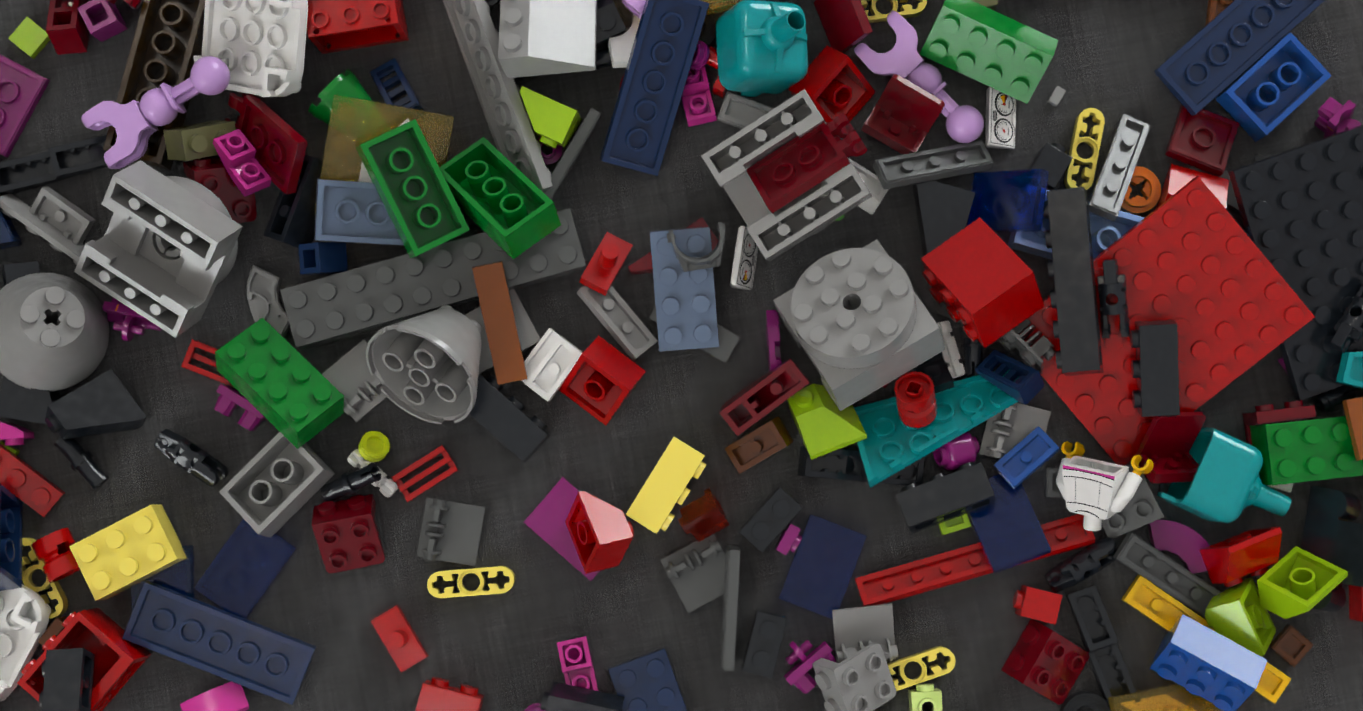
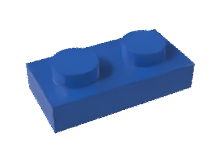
(1026, 457)

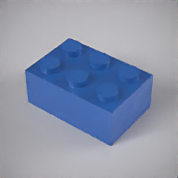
(1273, 87)
(1208, 664)

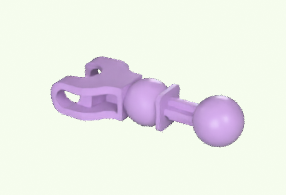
(157, 107)
(963, 122)

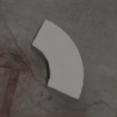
(265, 300)

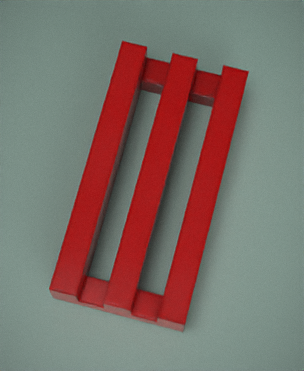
(190, 354)
(403, 487)

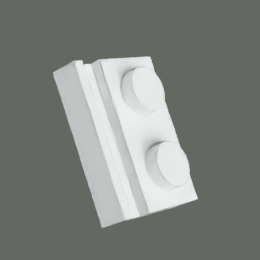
(550, 364)

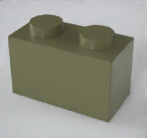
(195, 140)

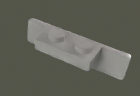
(52, 219)

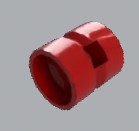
(915, 399)
(56, 554)

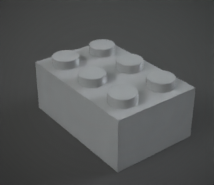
(276, 484)

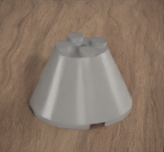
(54, 353)
(429, 364)

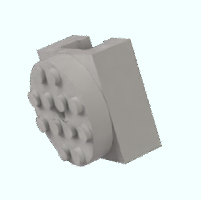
(806, 214)
(161, 247)
(864, 345)

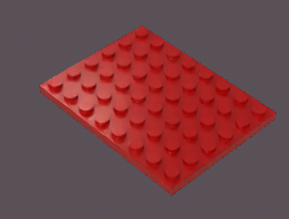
(1206, 276)

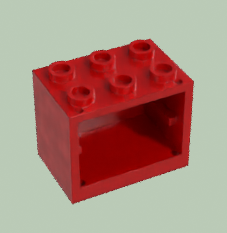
(355, 23)
(982, 283)
(114, 659)

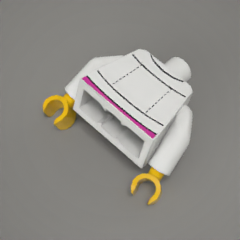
(1097, 486)

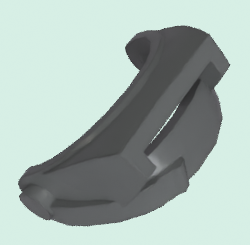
(710, 260)

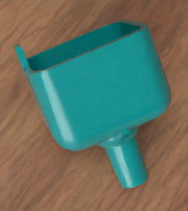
(761, 47)
(1225, 480)

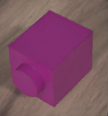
(102, 19)

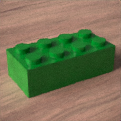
(989, 48)
(412, 188)
(500, 198)
(279, 382)
(1305, 450)

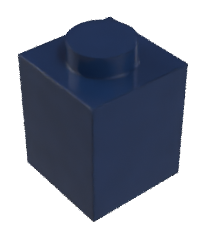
(322, 258)

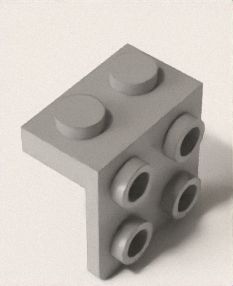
(857, 682)

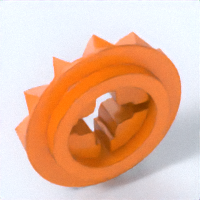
(1150, 189)

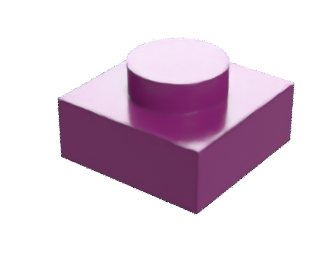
(789, 540)

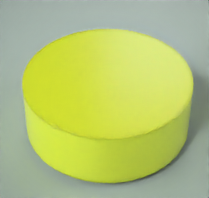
(374, 446)

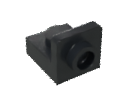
(938, 372)

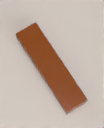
(499, 322)

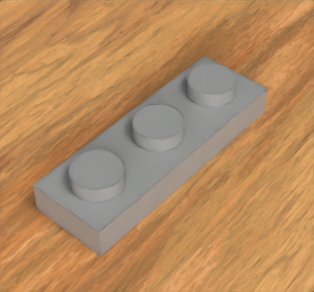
(619, 321)

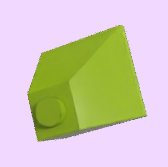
(549, 118)
(822, 423)
(1297, 583)
(1240, 617)

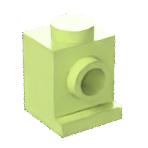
(925, 693)

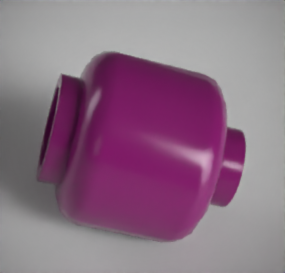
(957, 452)

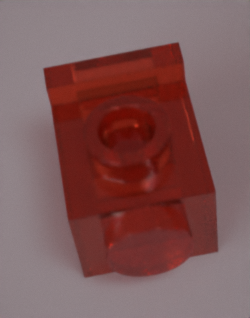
(703, 516)

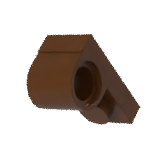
(759, 444)

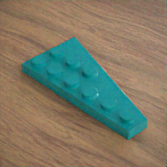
(895, 445)

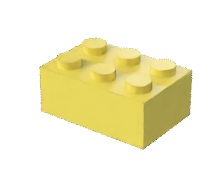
(666, 486)
(128, 552)

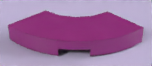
(773, 339)
(1180, 541)

